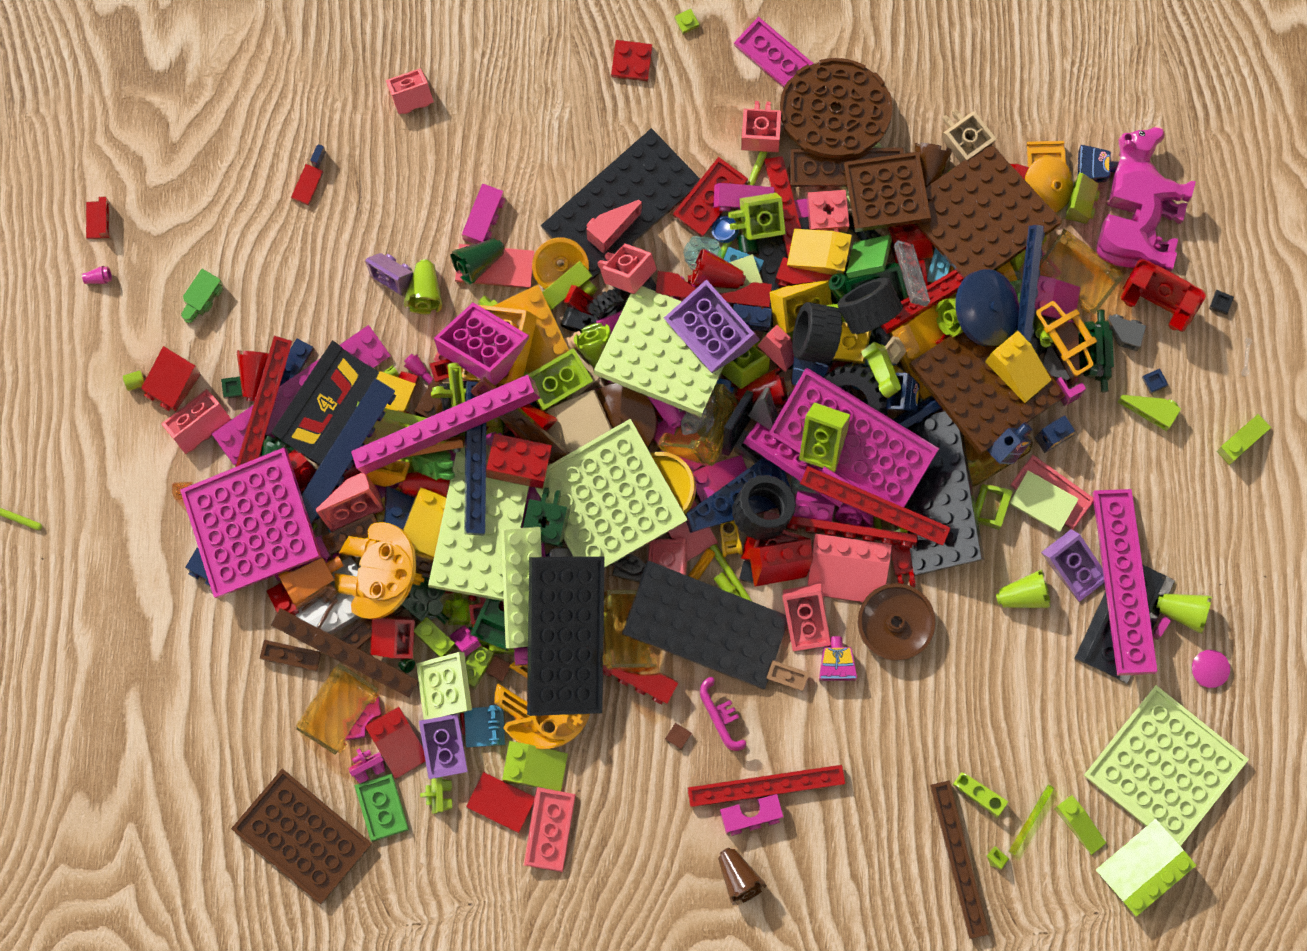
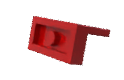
(97, 219)

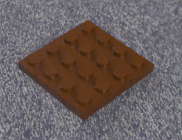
(887, 191)

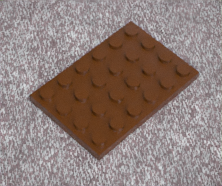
(301, 836)

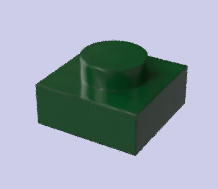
(231, 387)

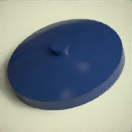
(987, 307)

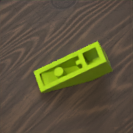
(1156, 410)
(1243, 439)
(1080, 824)

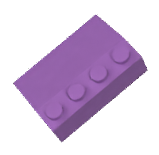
(711, 327)

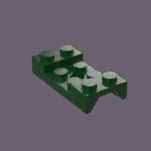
(491, 624)

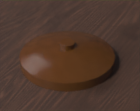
(625, 404)
(896, 622)

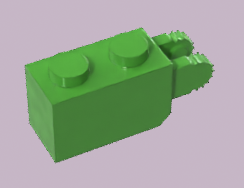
(200, 295)
(434, 465)

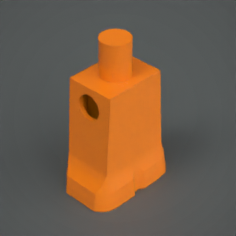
(309, 578)

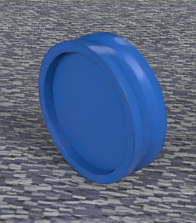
(722, 231)

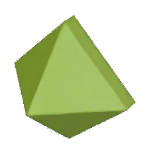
(997, 858)

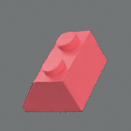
(409, 91)

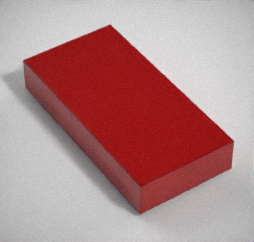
(307, 184)

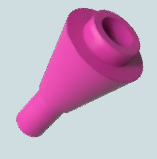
(416, 366)

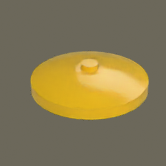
(678, 477)

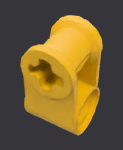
(730, 540)

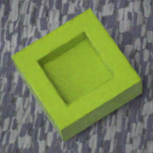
(686, 21)

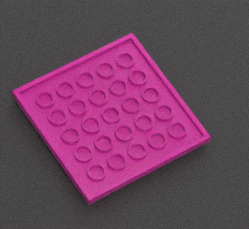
(250, 523)

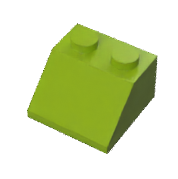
(1082, 199)

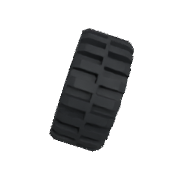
(864, 380)

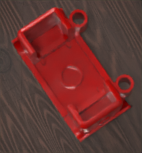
(1165, 291)

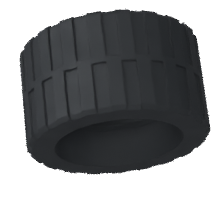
(870, 305)
(817, 333)
(772, 489)

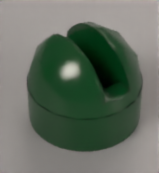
(406, 668)

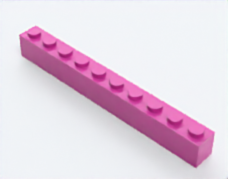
(446, 424)

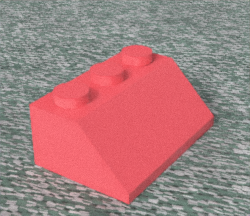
(196, 421)

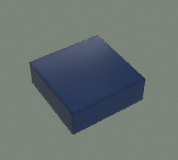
(317, 156)
(1155, 381)

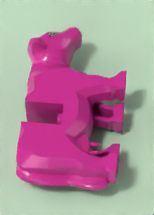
(1149, 195)

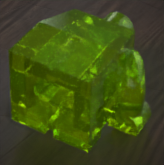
(458, 610)

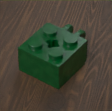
(554, 513)

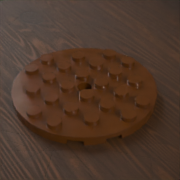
(838, 134)

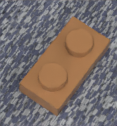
(787, 676)

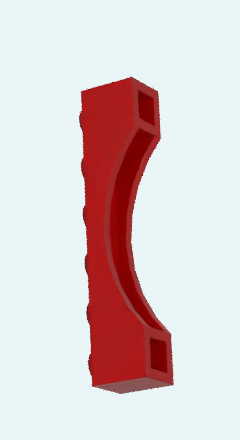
(753, 294)
(656, 685)

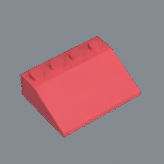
(848, 566)

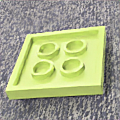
(444, 686)

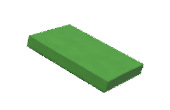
(869, 256)
(381, 807)

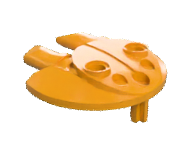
(384, 574)
(530, 729)

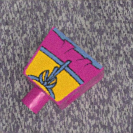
(837, 662)

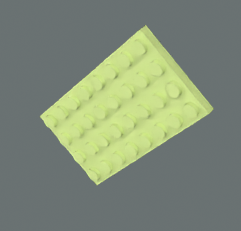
(475, 561)

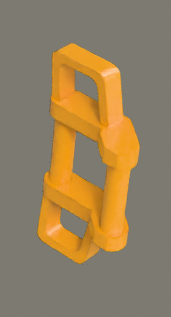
(1074, 315)

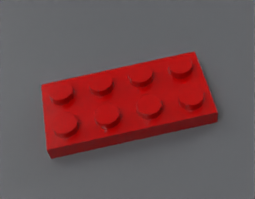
(698, 207)

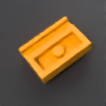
(1042, 149)

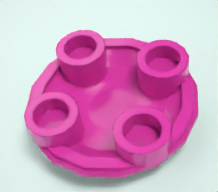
(1210, 668)

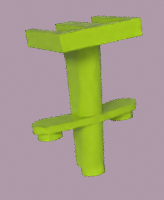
(456, 392)

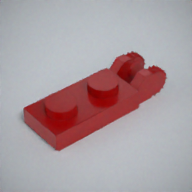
(902, 563)

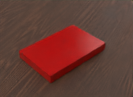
(501, 802)

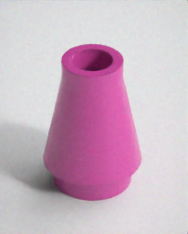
(100, 275)

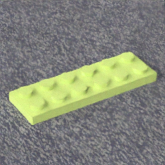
(517, 547)

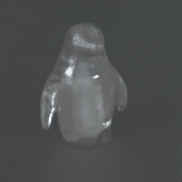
(692, 423)

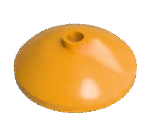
(1044, 175)
(546, 256)

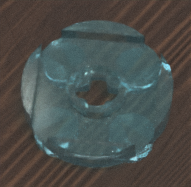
(694, 246)

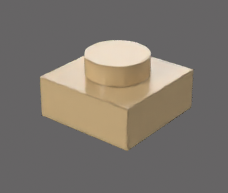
(895, 349)

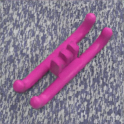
(720, 716)

